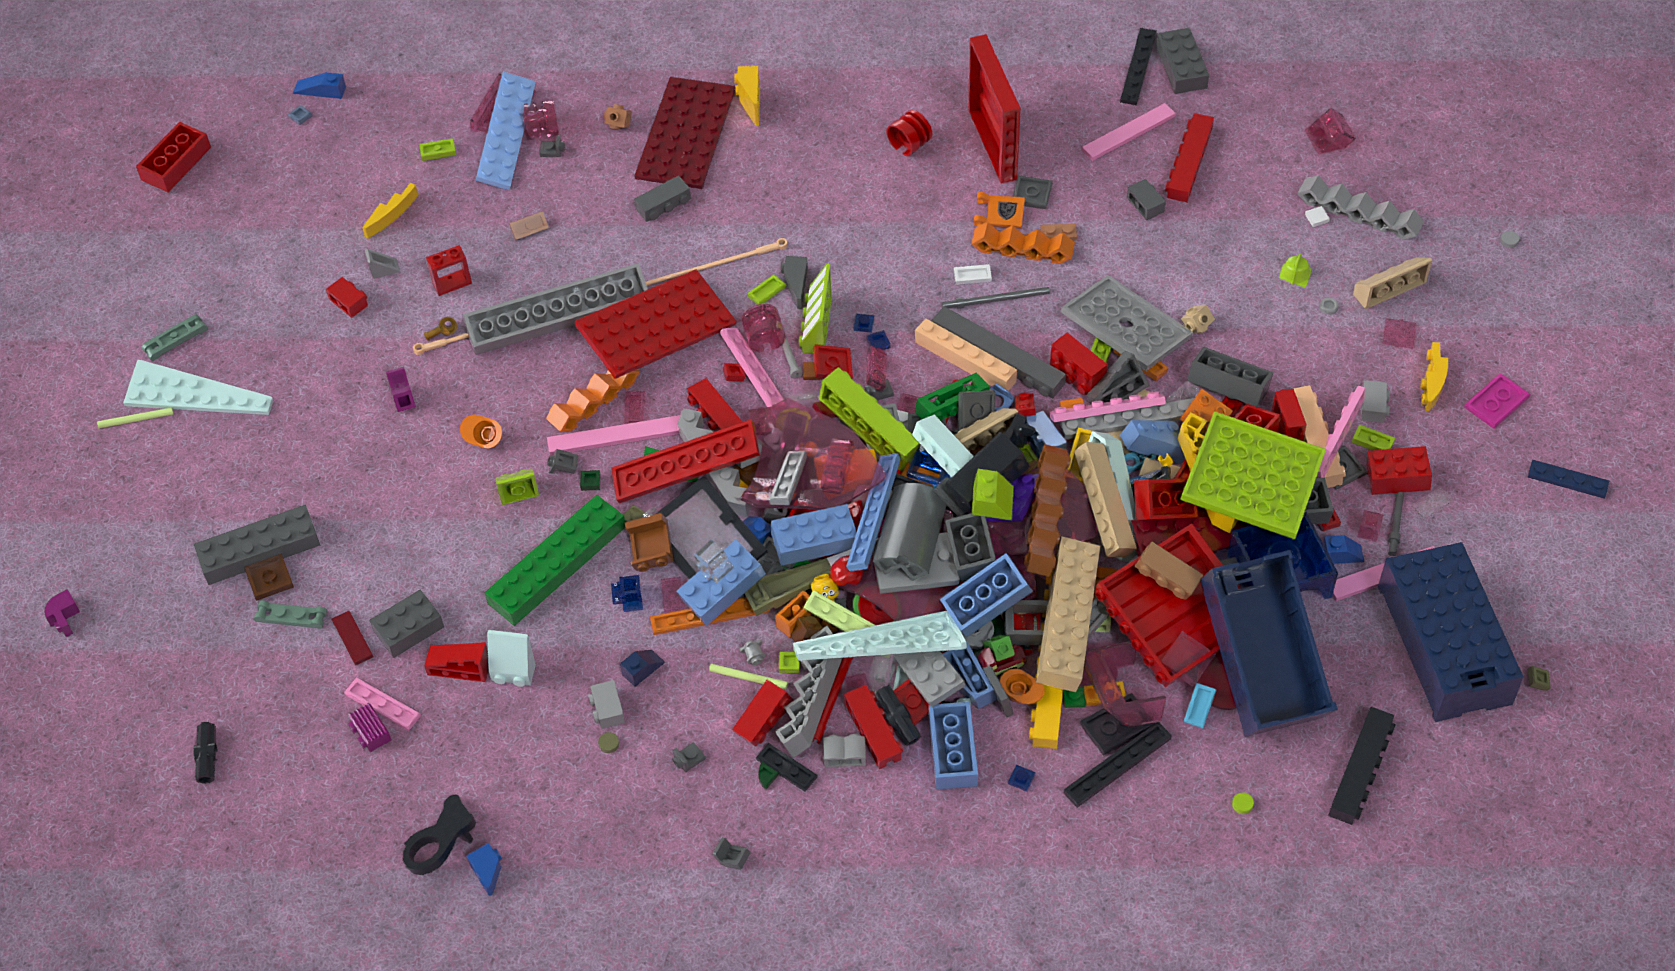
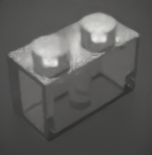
(713, 562)

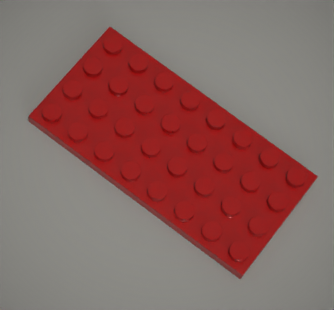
(655, 323)

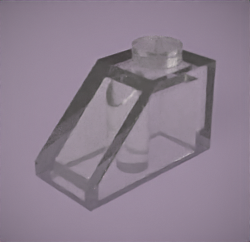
(881, 671)

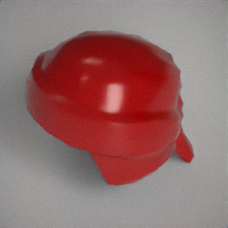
(841, 575)

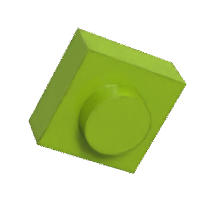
(788, 663)

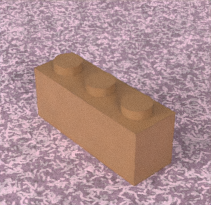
(1168, 571)

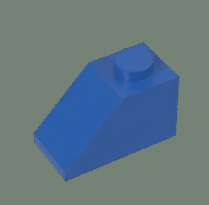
(758, 527)
(1343, 549)
(486, 866)

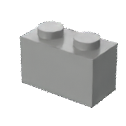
(1374, 406)
(607, 704)

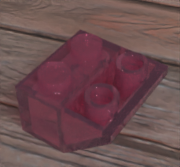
(1330, 132)

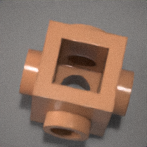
(617, 116)

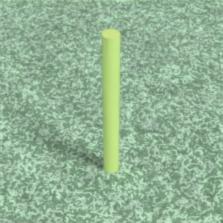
(134, 418)
(746, 675)

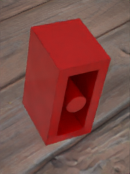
(347, 297)

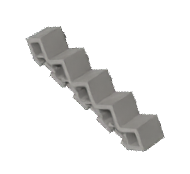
(1360, 208)
(724, 480)
(808, 708)

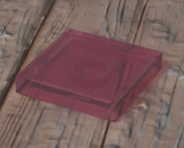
(1183, 653)

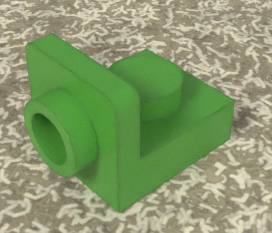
(1000, 645)

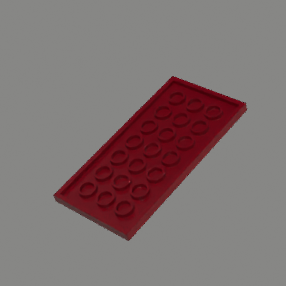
(685, 132)

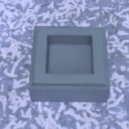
(300, 115)

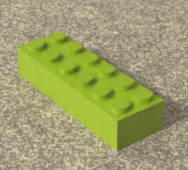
(867, 417)

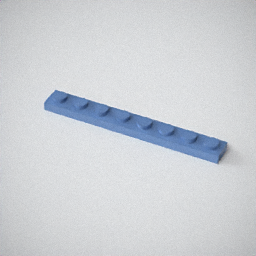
(873, 515)

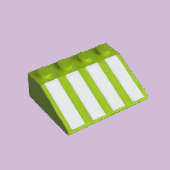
(816, 312)

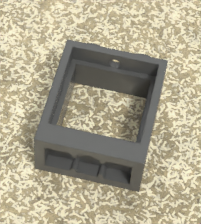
(1024, 637)

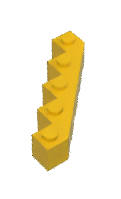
(1190, 440)

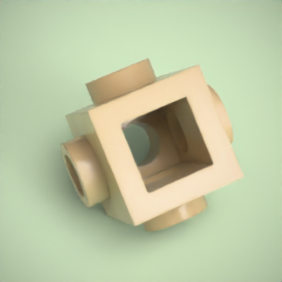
(1198, 318)

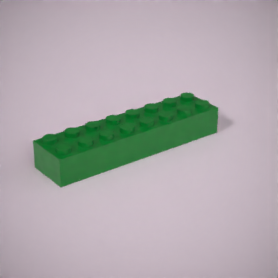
(555, 560)

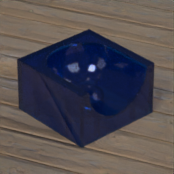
(1310, 558)

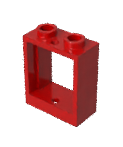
(453, 280)
(1291, 416)

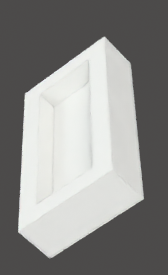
(972, 274)

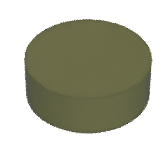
(608, 742)

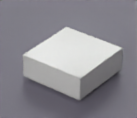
(1317, 216)

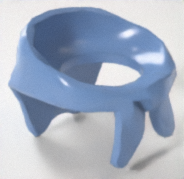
(1007, 396)

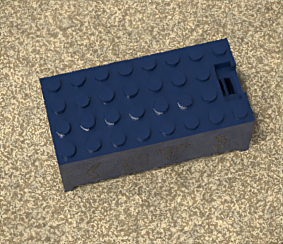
(1450, 631)
(1267, 644)

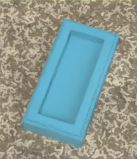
(1199, 705)

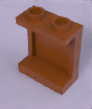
(650, 542)

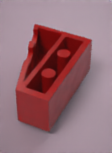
(458, 661)
(762, 713)

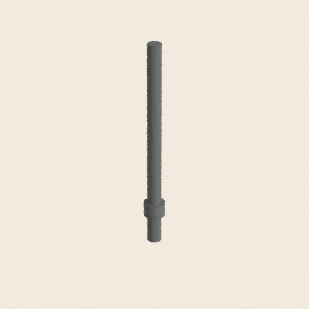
(961, 302)
(1394, 535)

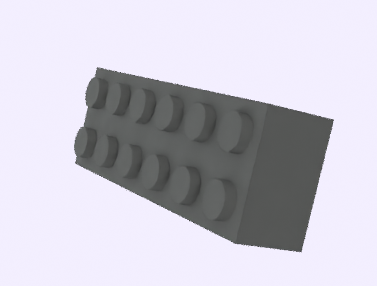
(232, 551)

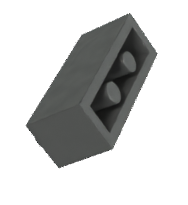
(662, 199)

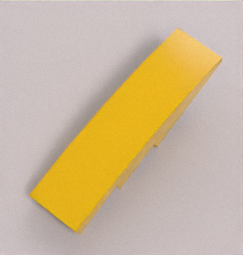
(386, 214)

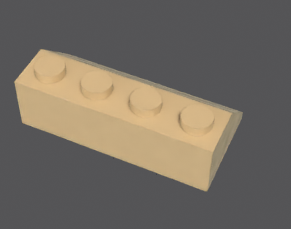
(1392, 281)
(986, 429)

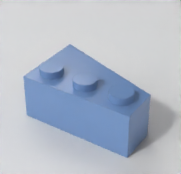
(1045, 433)
(1153, 438)
(977, 685)

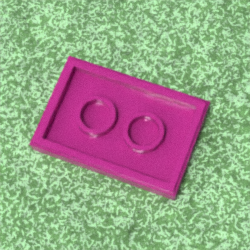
(1497, 400)

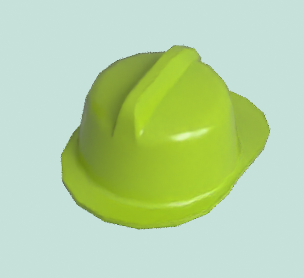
(1296, 271)

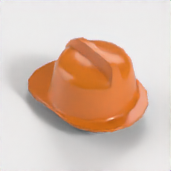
(479, 430)
(1021, 687)

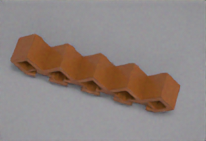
(1046, 510)

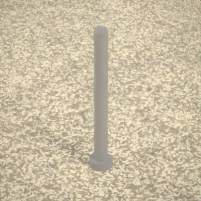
(795, 370)

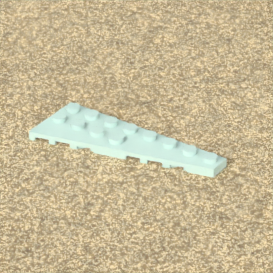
(910, 635)

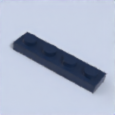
(1568, 479)

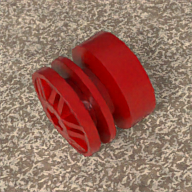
(909, 131)

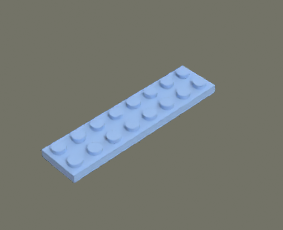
(505, 131)

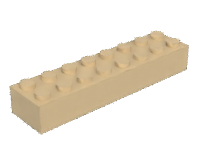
(1068, 615)

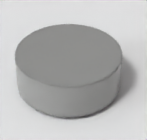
(1509, 239)
(1328, 306)

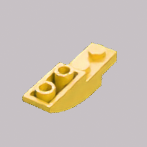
(1434, 376)

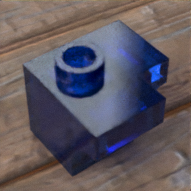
(628, 592)

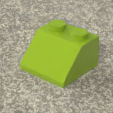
(517, 486)
(992, 495)

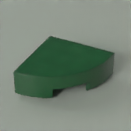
(766, 775)

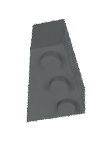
(1120, 381)

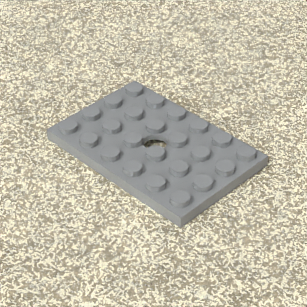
(1108, 303)

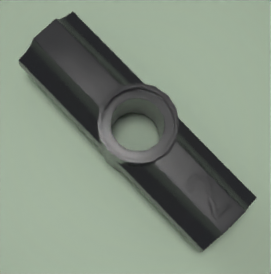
(898, 715)
(205, 753)

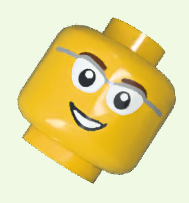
(825, 586)

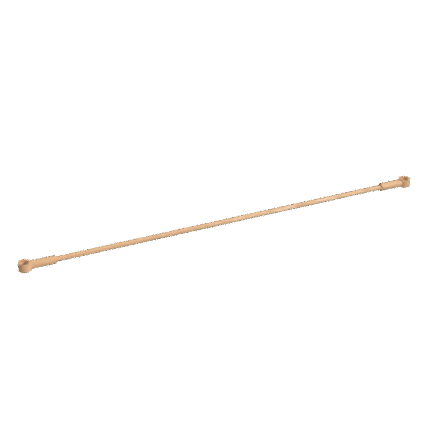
(764, 249)

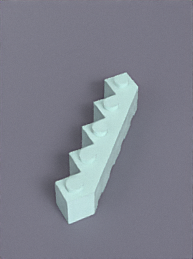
(1118, 464)

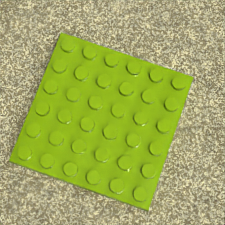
(1253, 475)

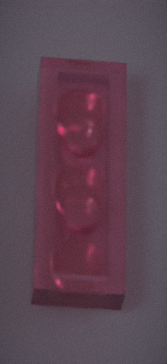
(876, 368)

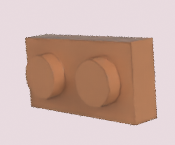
(528, 225)
(1052, 230)

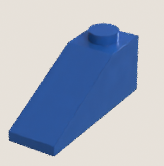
(322, 85)

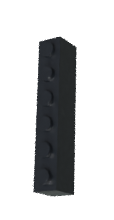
(1361, 766)

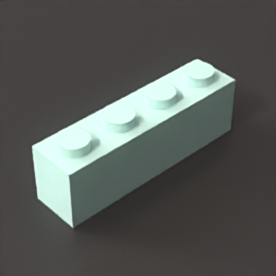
(941, 444)

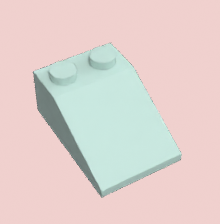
(510, 658)

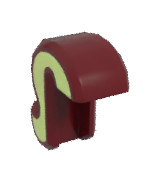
(1016, 661)

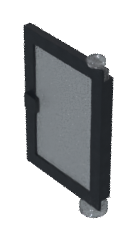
(702, 516)

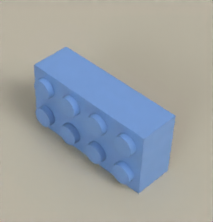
(813, 534)
(986, 595)
(711, 599)
(953, 745)

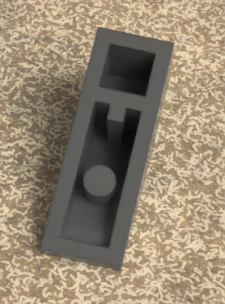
(795, 276)

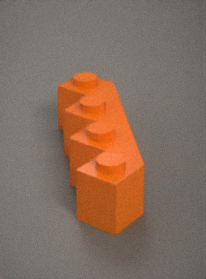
(1013, 242)
(584, 402)

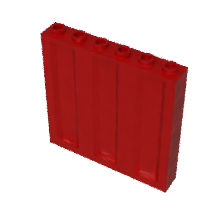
(993, 108)
(1153, 614)

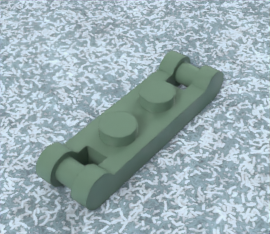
(174, 337)
(290, 615)

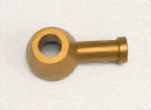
(442, 328)

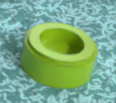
(1242, 803)

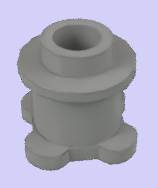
(753, 652)

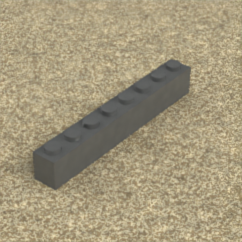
(1030, 369)

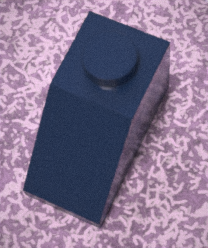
(640, 666)

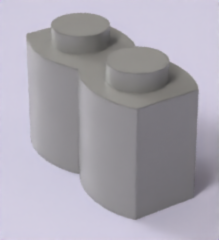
(844, 751)

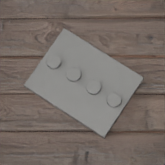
(941, 573)

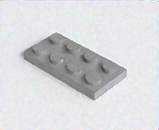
(930, 675)

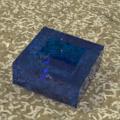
(864, 323)
(879, 340)
(1021, 778)

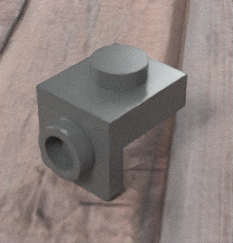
(730, 855)

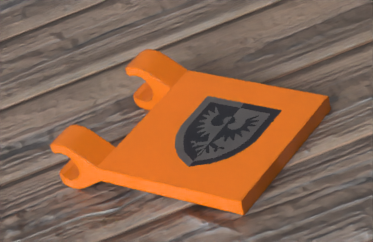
(1002, 210)

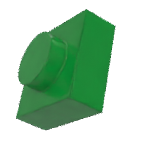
(1074, 699)

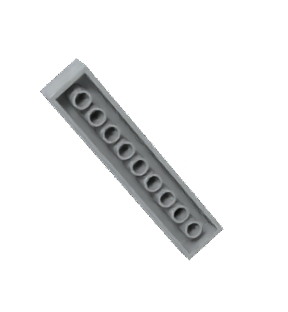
(550, 309)

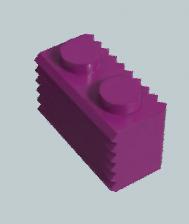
(369, 727)

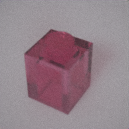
(1370, 525)

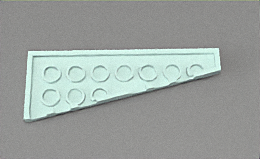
(166, 388)

